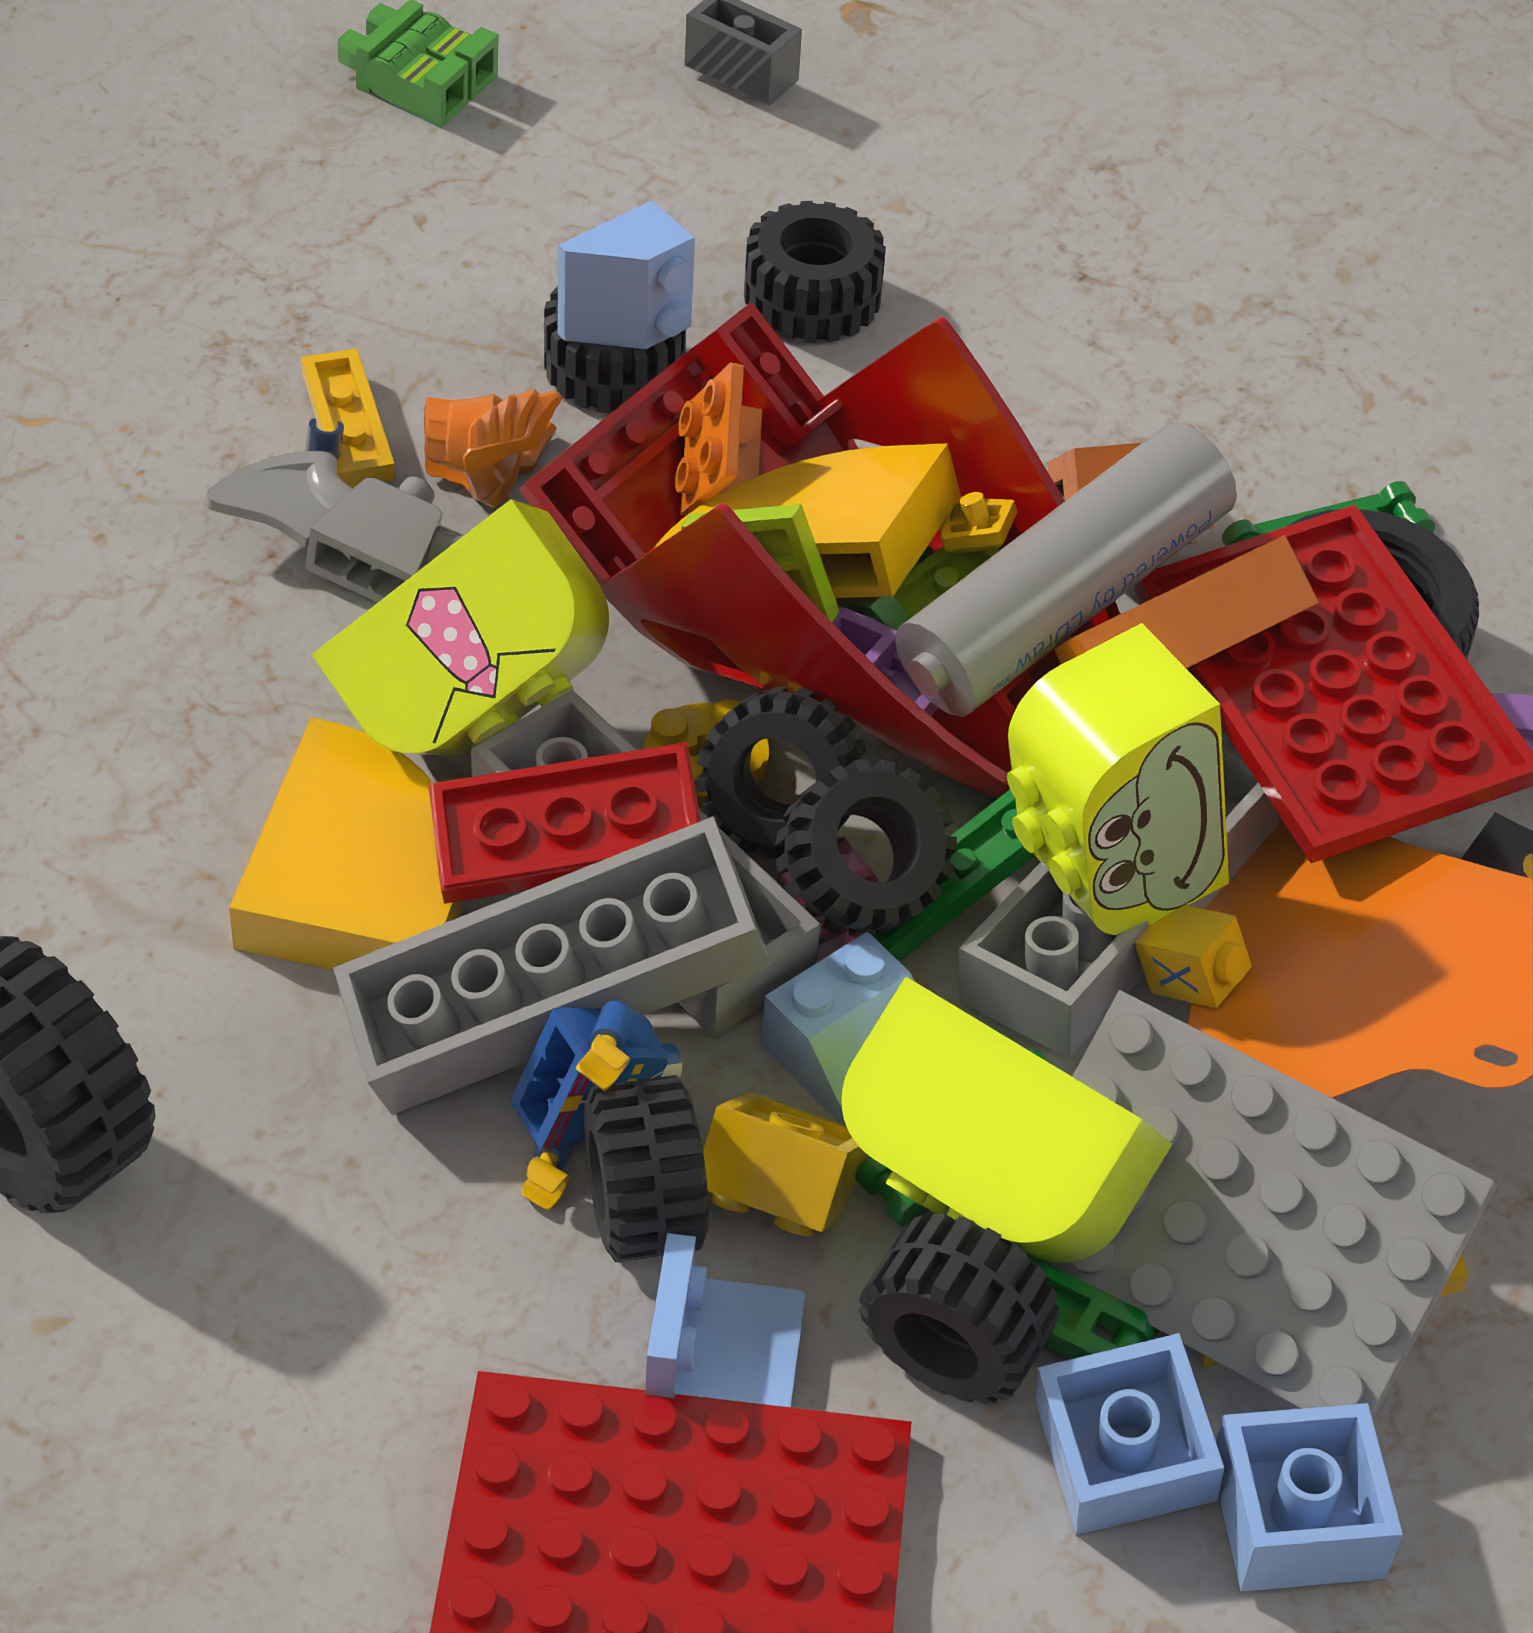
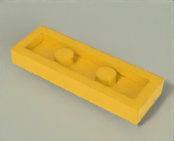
(343, 394)

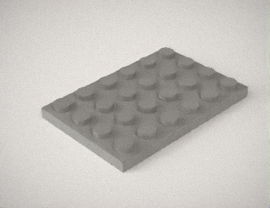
(1278, 1219)

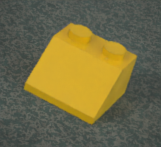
(780, 1163)

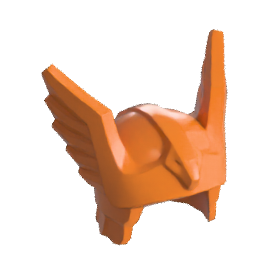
(487, 440)

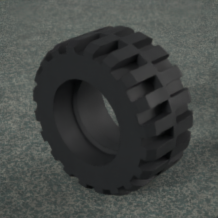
(67, 1085)

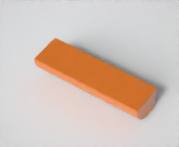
(1214, 607)

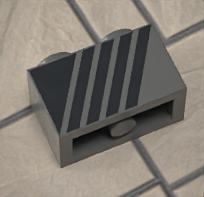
(743, 48)

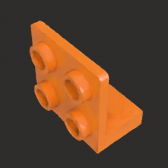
(719, 440)

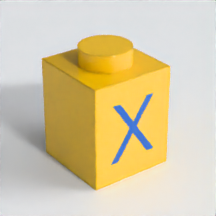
(1194, 955)

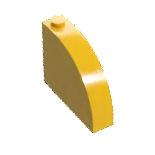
(864, 508)
(341, 855)

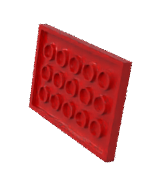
(1358, 705)
(669, 1515)

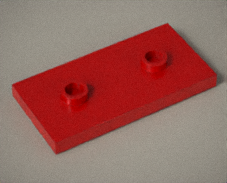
(556, 818)

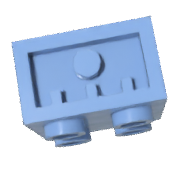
(721, 1334)

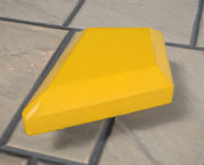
(977, 524)

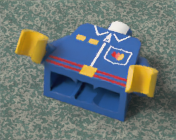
(572, 1054)

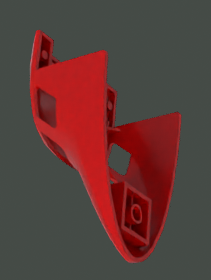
(717, 592)

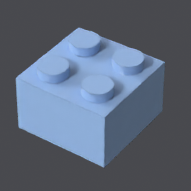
(1128, 1434)
(1306, 1497)

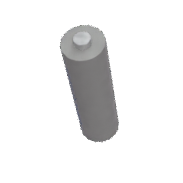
(1066, 569)

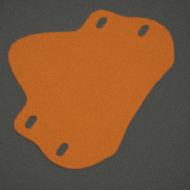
(1377, 965)

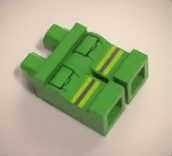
(420, 60)

